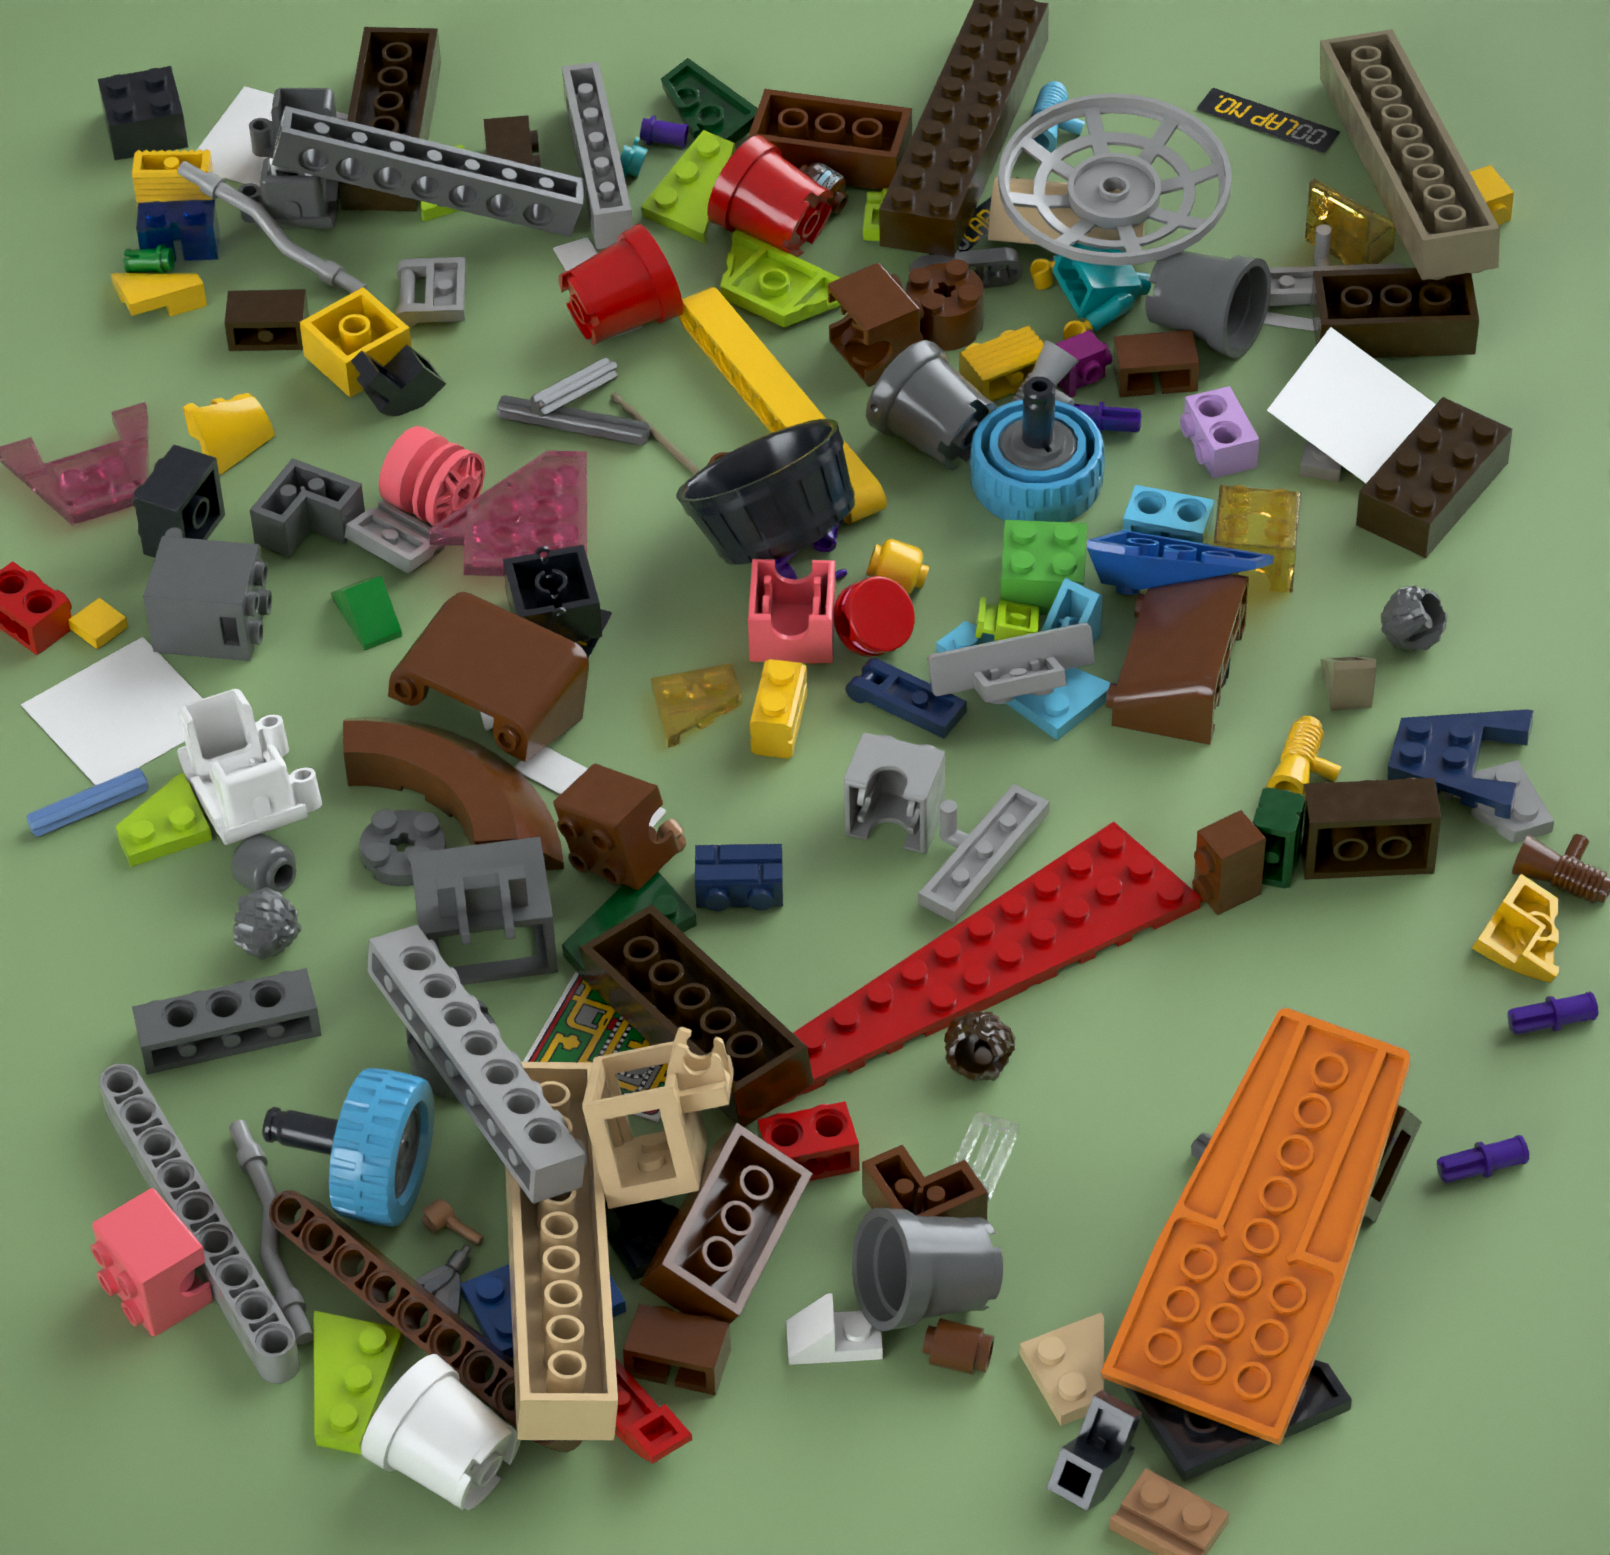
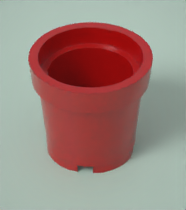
(768, 198)
(622, 287)

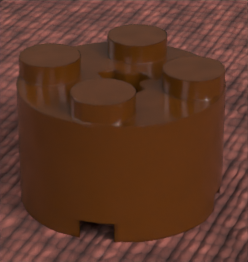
(950, 301)

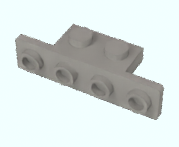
(1013, 665)

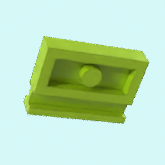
(1006, 619)

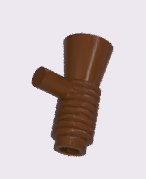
(1565, 871)

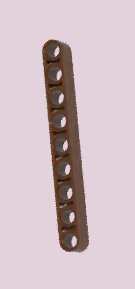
(408, 1304)

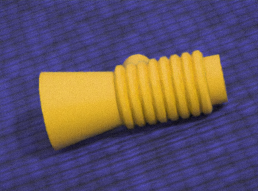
(1301, 757)

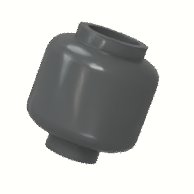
(264, 863)

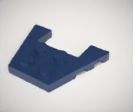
(1449, 752)

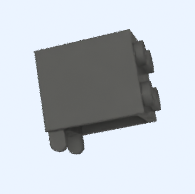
(206, 597)

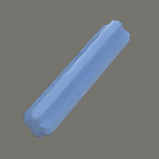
(87, 802)

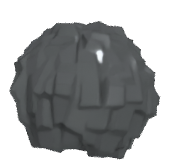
(1413, 618)
(265, 923)

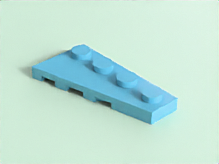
(1052, 712)

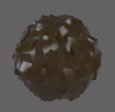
(978, 1045)

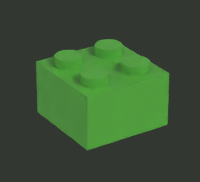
(1039, 558)

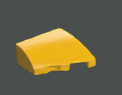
(152, 291)
(229, 428)
(1523, 932)

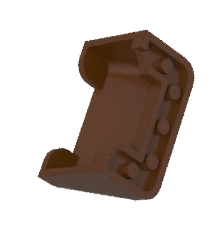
(1179, 657)
(501, 667)

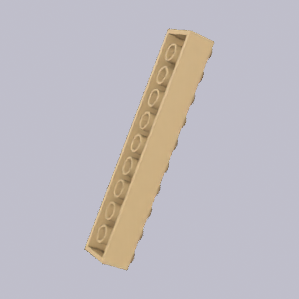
(562, 1289)

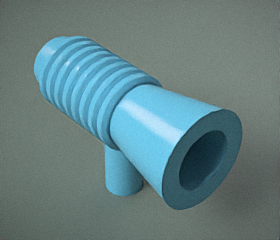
(1050, 95)

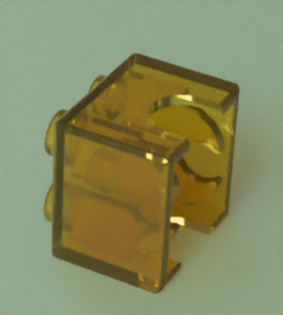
(1261, 523)

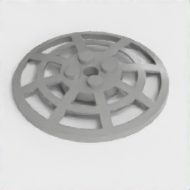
(1112, 171)

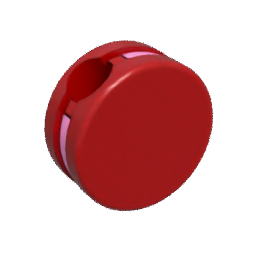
(874, 616)

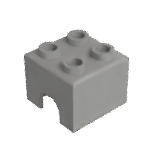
(894, 785)

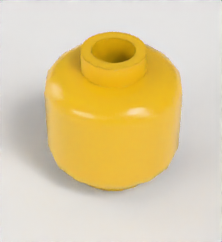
(900, 563)

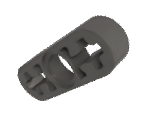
(992, 258)

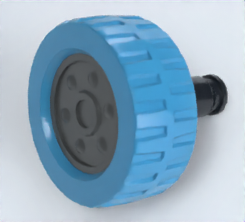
(1037, 458)
(374, 1146)

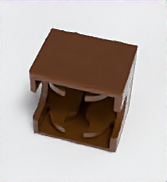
(878, 321)
(608, 827)

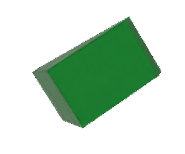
(368, 611)

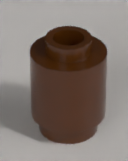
(958, 1346)

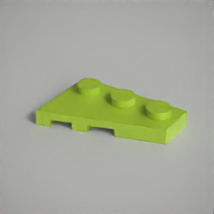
(685, 191)
(350, 1377)

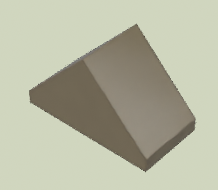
(1349, 682)

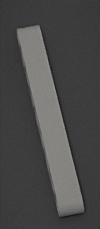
(178, 1182)

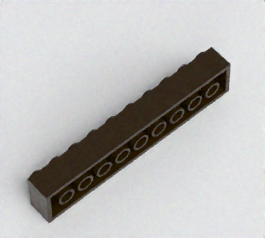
(963, 127)

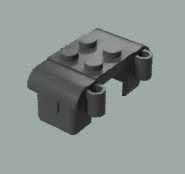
(292, 199)

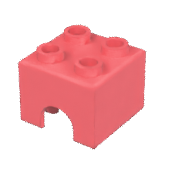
(792, 616)
(150, 1263)

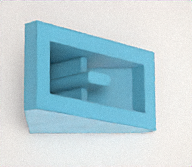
(1075, 606)

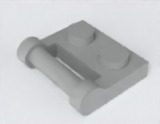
(443, 293)

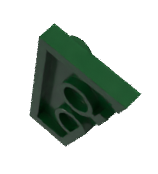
(707, 103)
(621, 906)

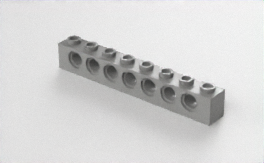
(477, 1064)

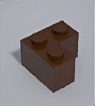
(898, 1183)

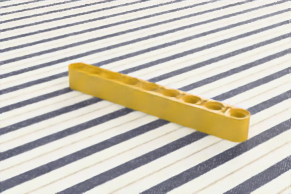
(766, 384)

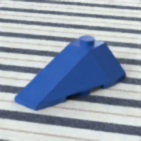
(1146, 560)

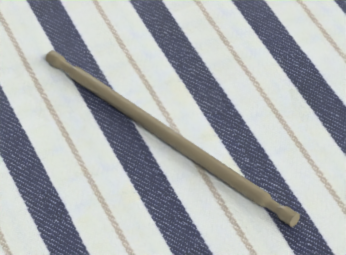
(656, 434)

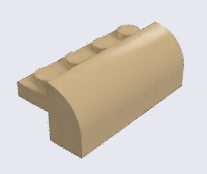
(1003, 229)

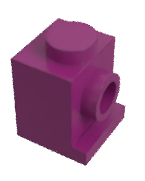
(1092, 363)

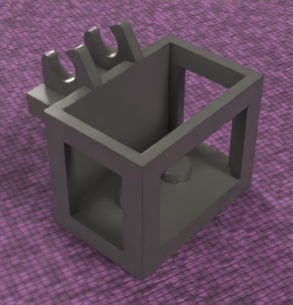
(487, 891)

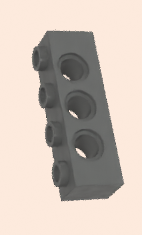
(226, 1021)

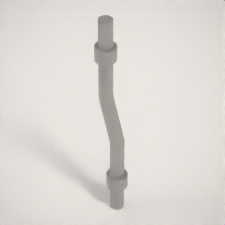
(216, 186)
(289, 1299)

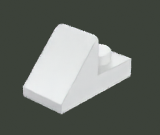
(830, 1336)

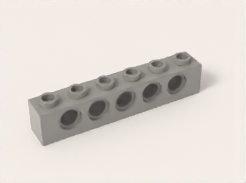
(596, 152)

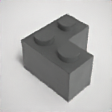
(302, 502)

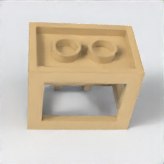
(662, 1161)

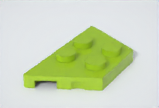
(774, 282)

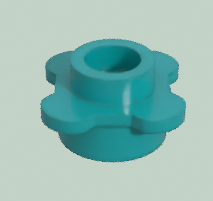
(633, 158)

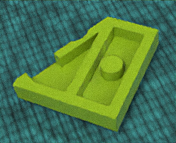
(163, 824)

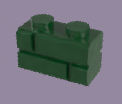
(1281, 822)

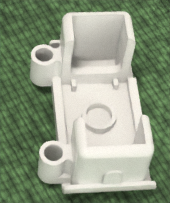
(241, 769)

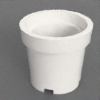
(440, 1435)

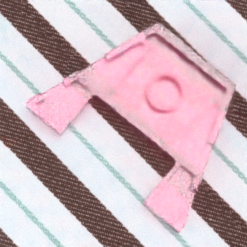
(92, 480)

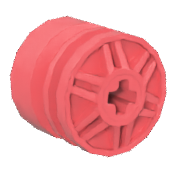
(430, 475)

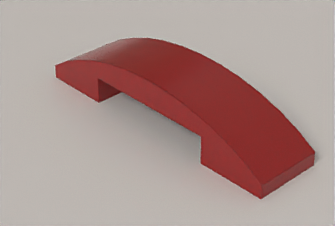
(643, 1424)

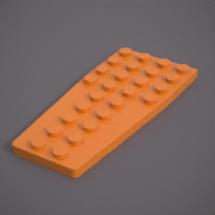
(1264, 1230)

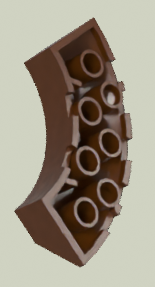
(455, 776)

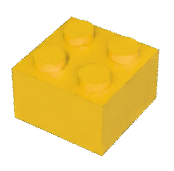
(346, 328)

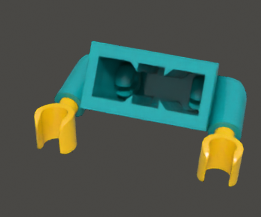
(1093, 290)

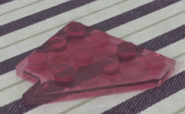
(526, 510)

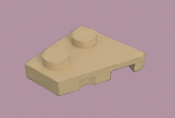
(1068, 1366)

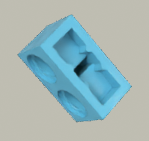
(1169, 514)

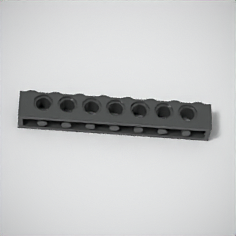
(428, 171)

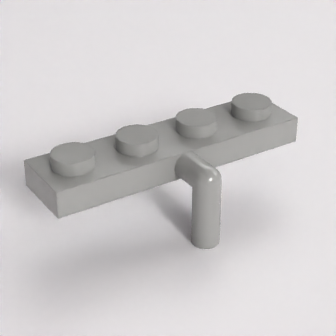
(1294, 284)
(982, 851)

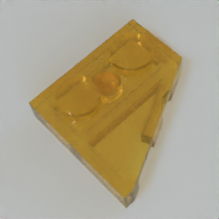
(694, 699)

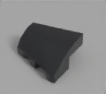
(638, 1231)

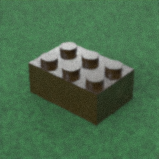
(1370, 828)

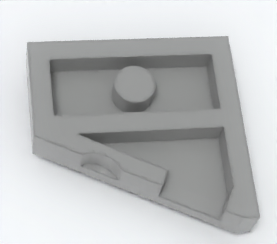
(1528, 812)

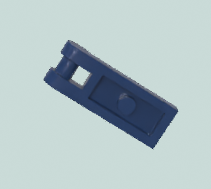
(906, 697)

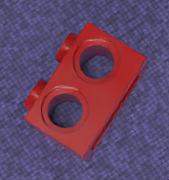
(31, 609)
(815, 1138)

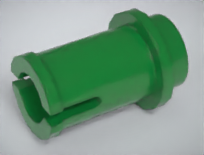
(149, 260)

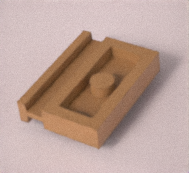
(1168, 1518)

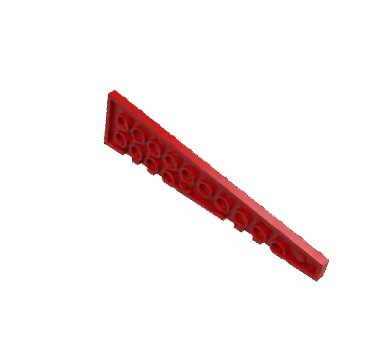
(1020, 939)

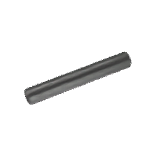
(576, 421)

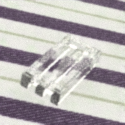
(996, 1125)

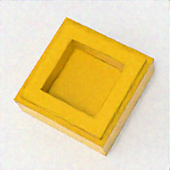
(98, 623)

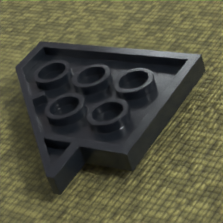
(1202, 1444)

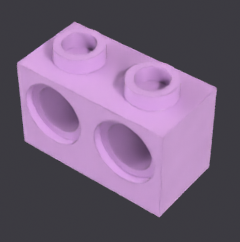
(1220, 432)

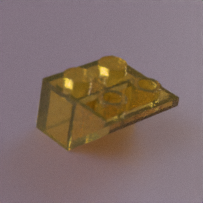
(1358, 231)

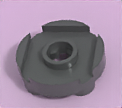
(394, 828)

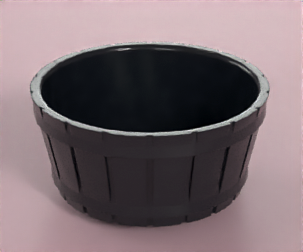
(772, 493)

